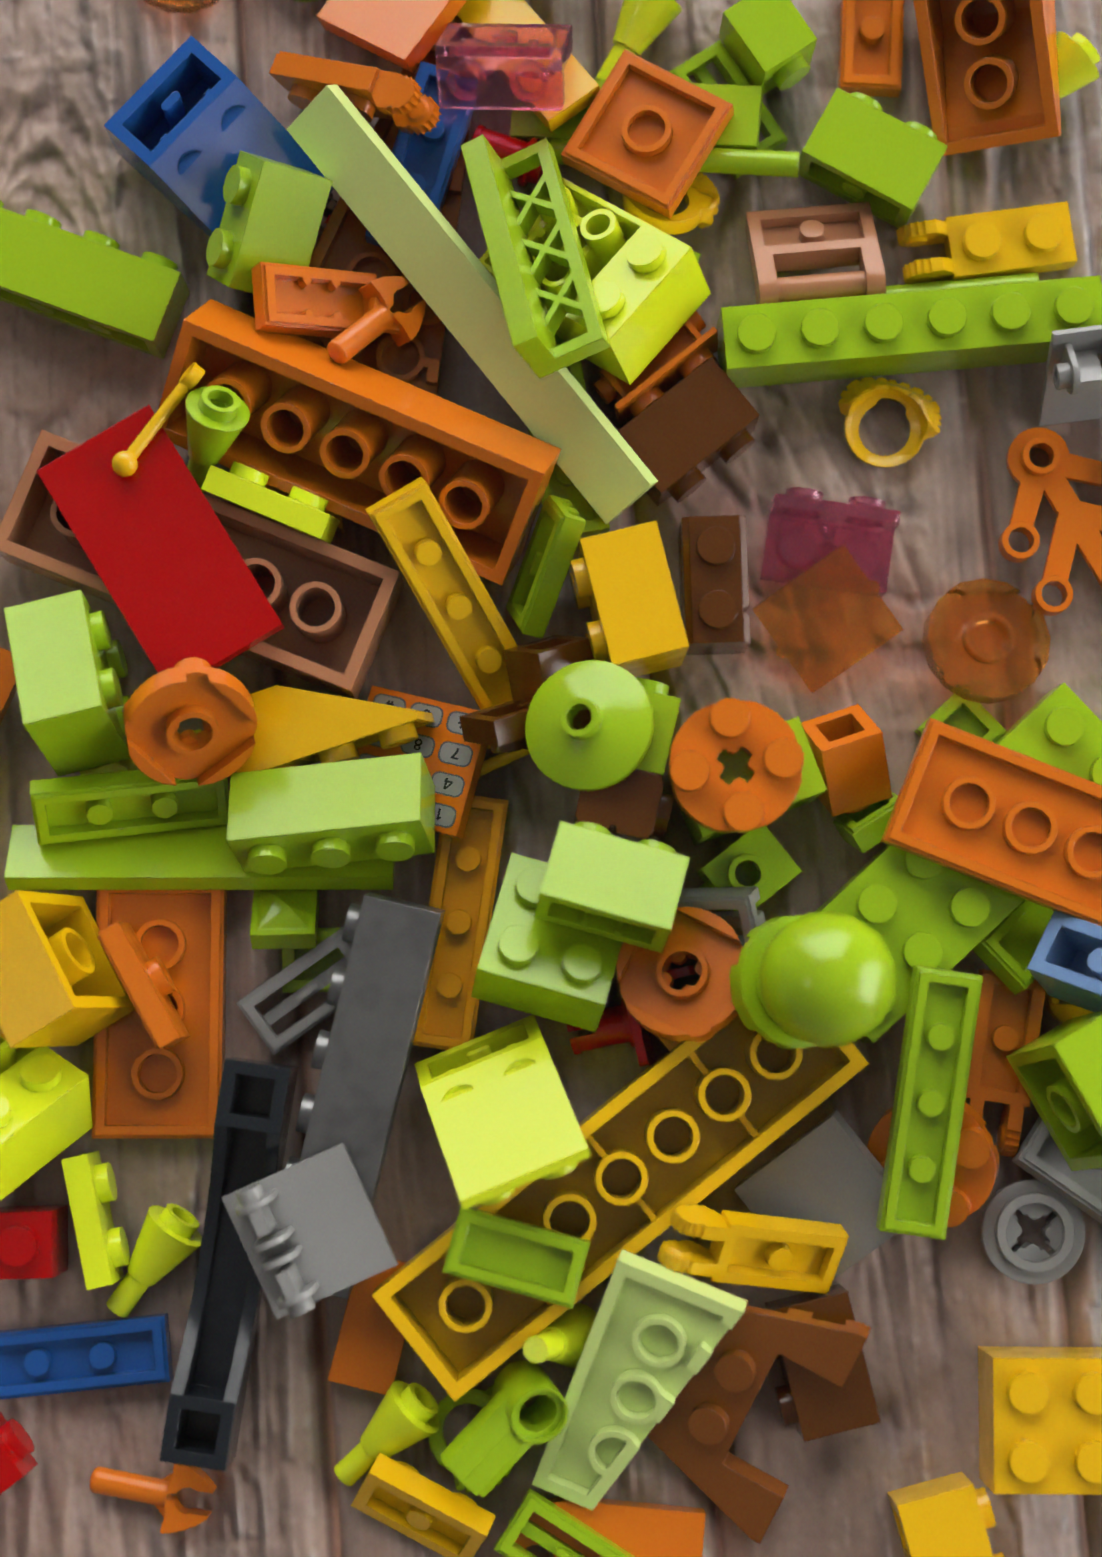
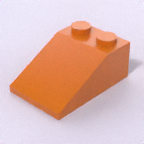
(990, 71)

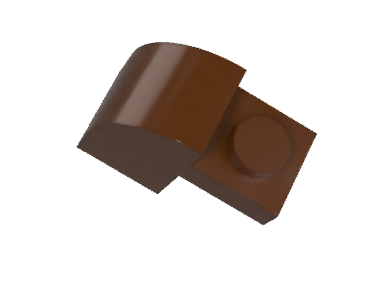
(527, 670)

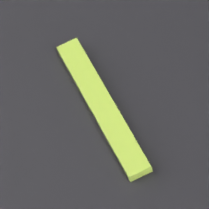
(467, 300)

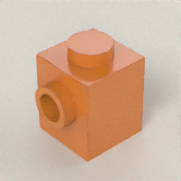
(850, 759)

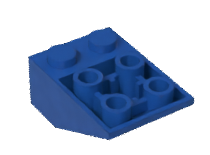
(189, 130)

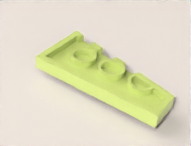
(637, 1359)

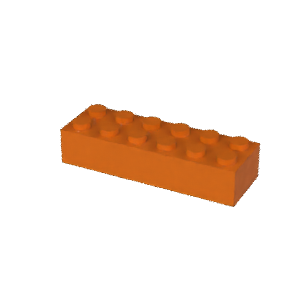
(364, 435)

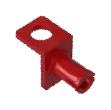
(620, 1027)

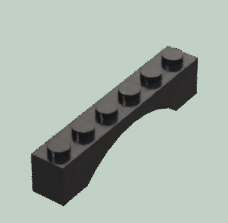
(226, 1295)

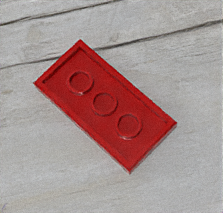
(160, 548)

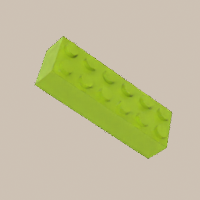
(936, 913)

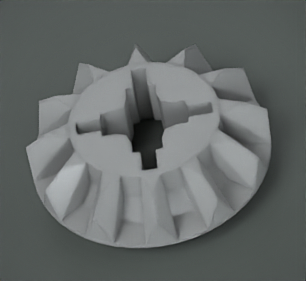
(1028, 1262)

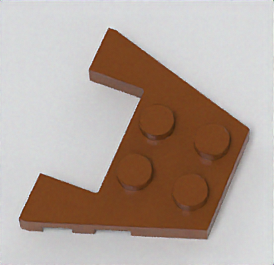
(718, 1398)

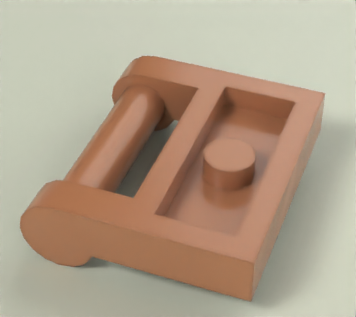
(814, 240)

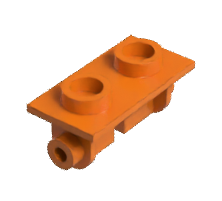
(675, 361)

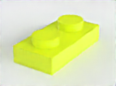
(247, 489)
(100, 1245)

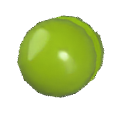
(813, 980)

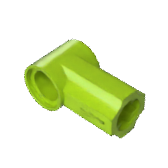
(503, 1430)

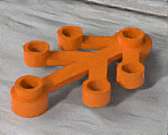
(1076, 521)

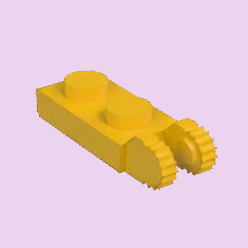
(992, 243)
(755, 1249)

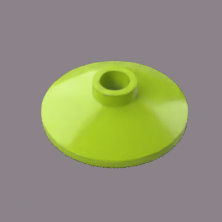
(610, 743)

